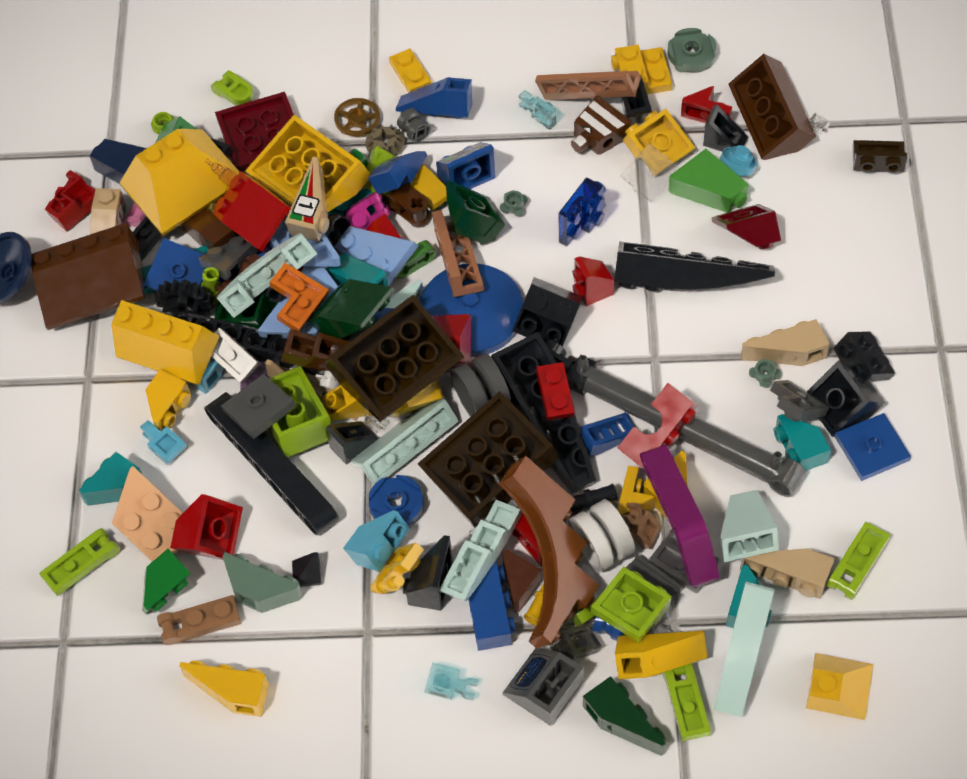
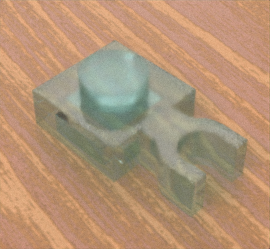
(540, 110)
(444, 682)

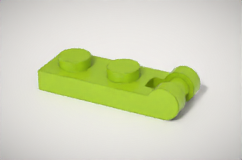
(859, 559)
(79, 561)
(687, 703)

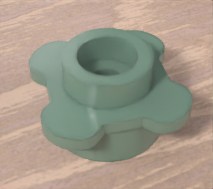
(514, 197)
(765, 366)

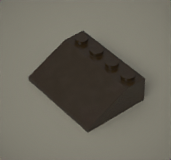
(394, 359)
(479, 455)

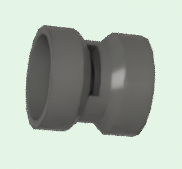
(411, 122)

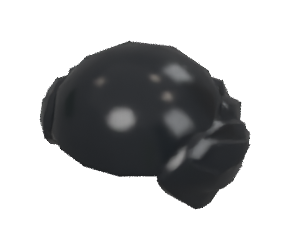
(336, 228)

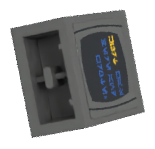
(545, 684)

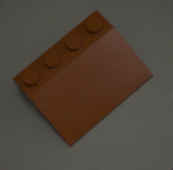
(88, 275)

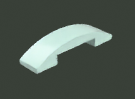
(257, 276)

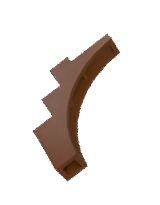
(560, 547)

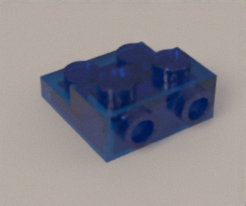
(582, 211)

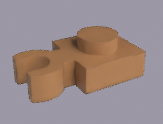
(643, 525)

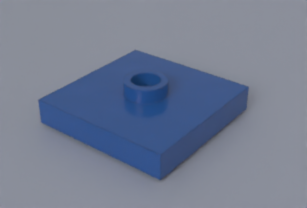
(174, 262)
(872, 446)

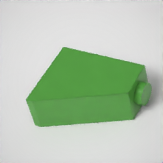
(709, 183)

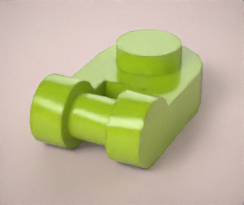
(238, 92)

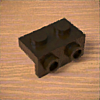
(879, 155)

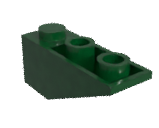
(617, 714)

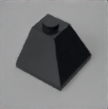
(848, 396)
(426, 579)

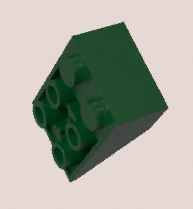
(350, 308)

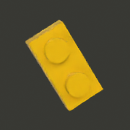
(409, 70)

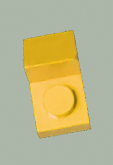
(631, 493)

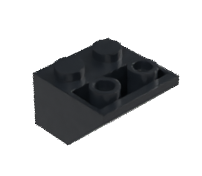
(547, 311)

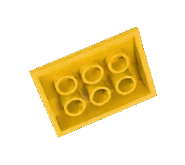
(288, 156)

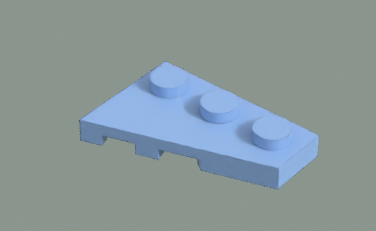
(377, 250)

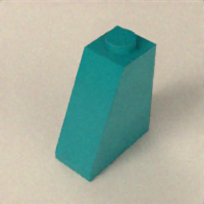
(357, 270)

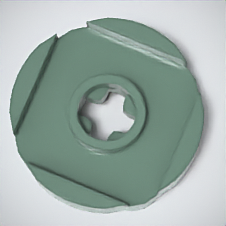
(691, 61)

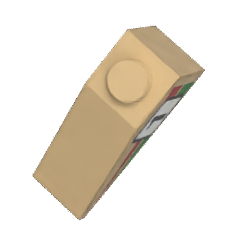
(309, 208)
(107, 209)

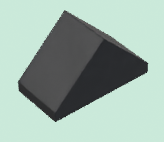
(638, 104)
(722, 131)
(349, 439)

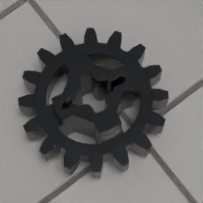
(183, 298)

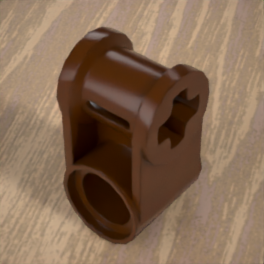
(409, 205)

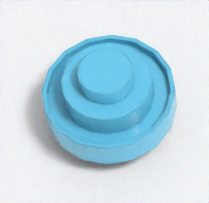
(739, 160)

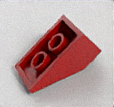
(251, 210)

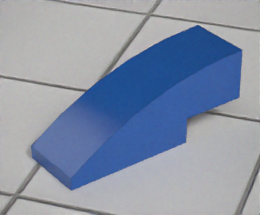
(397, 171)

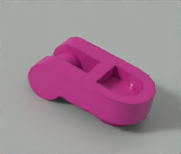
(359, 215)

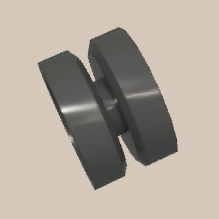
(478, 383)

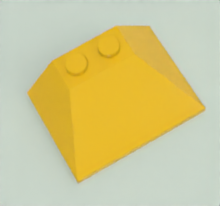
(173, 180)

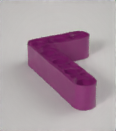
(682, 515)

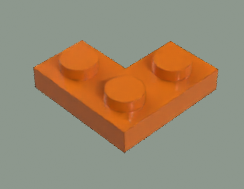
(303, 294)

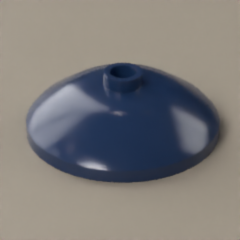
(14, 263)

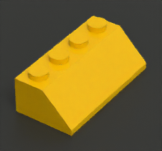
(162, 342)

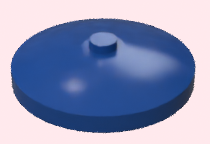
(491, 310)

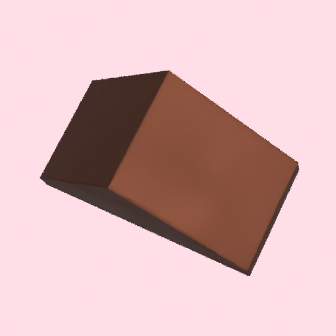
(521, 578)

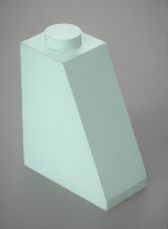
(747, 527)

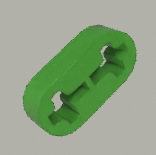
(422, 256)

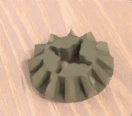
(394, 136)

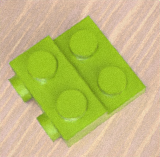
(631, 604)

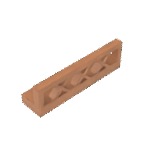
(588, 85)
(452, 258)

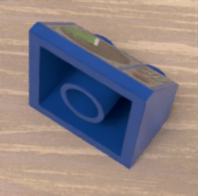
(469, 166)

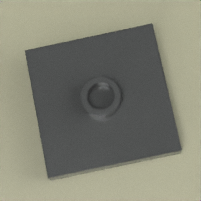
(258, 406)

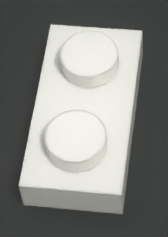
(233, 357)

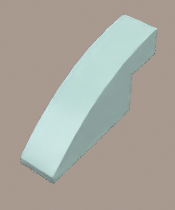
(743, 649)

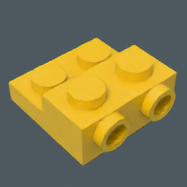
(649, 63)
(662, 132)

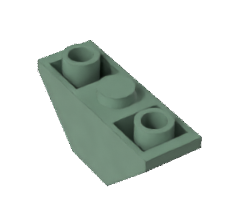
(259, 585)

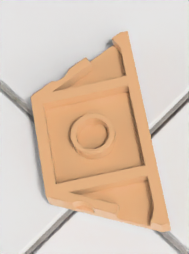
(146, 516)

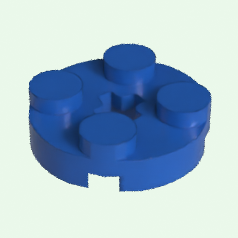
(402, 487)

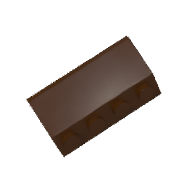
(771, 108)

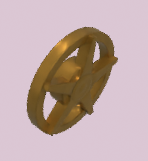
(356, 117)

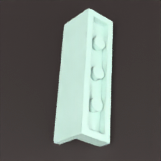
(405, 440)

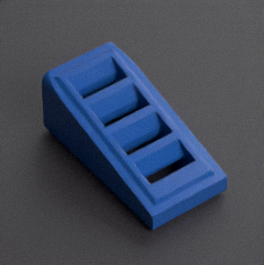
(595, 444)

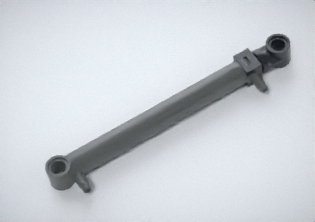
(584, 376)

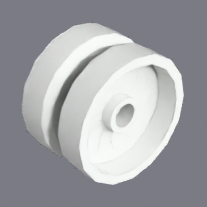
(605, 535)

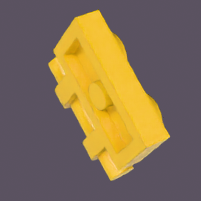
(401, 561)

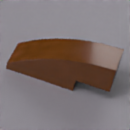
(207, 230)
(310, 350)

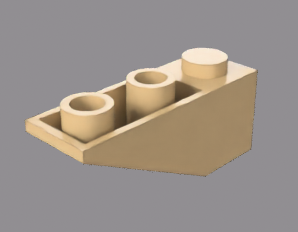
(790, 346)
(794, 568)

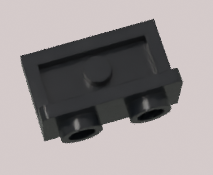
(864, 356)

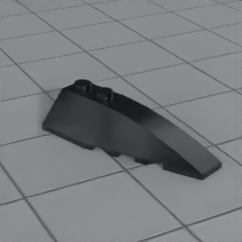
(667, 269)
(518, 369)

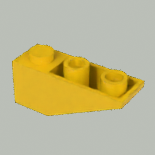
(658, 653)
(235, 689)

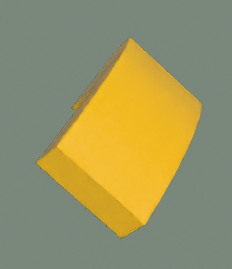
(430, 186)

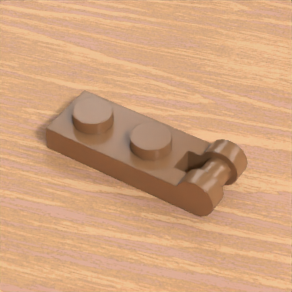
(199, 620)

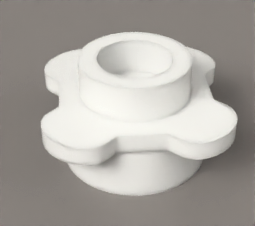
(328, 380)

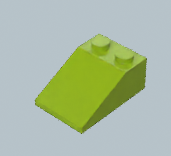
(307, 422)

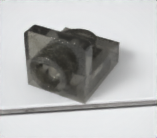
(577, 642)

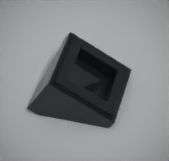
(307, 570)

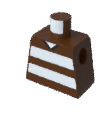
(599, 127)

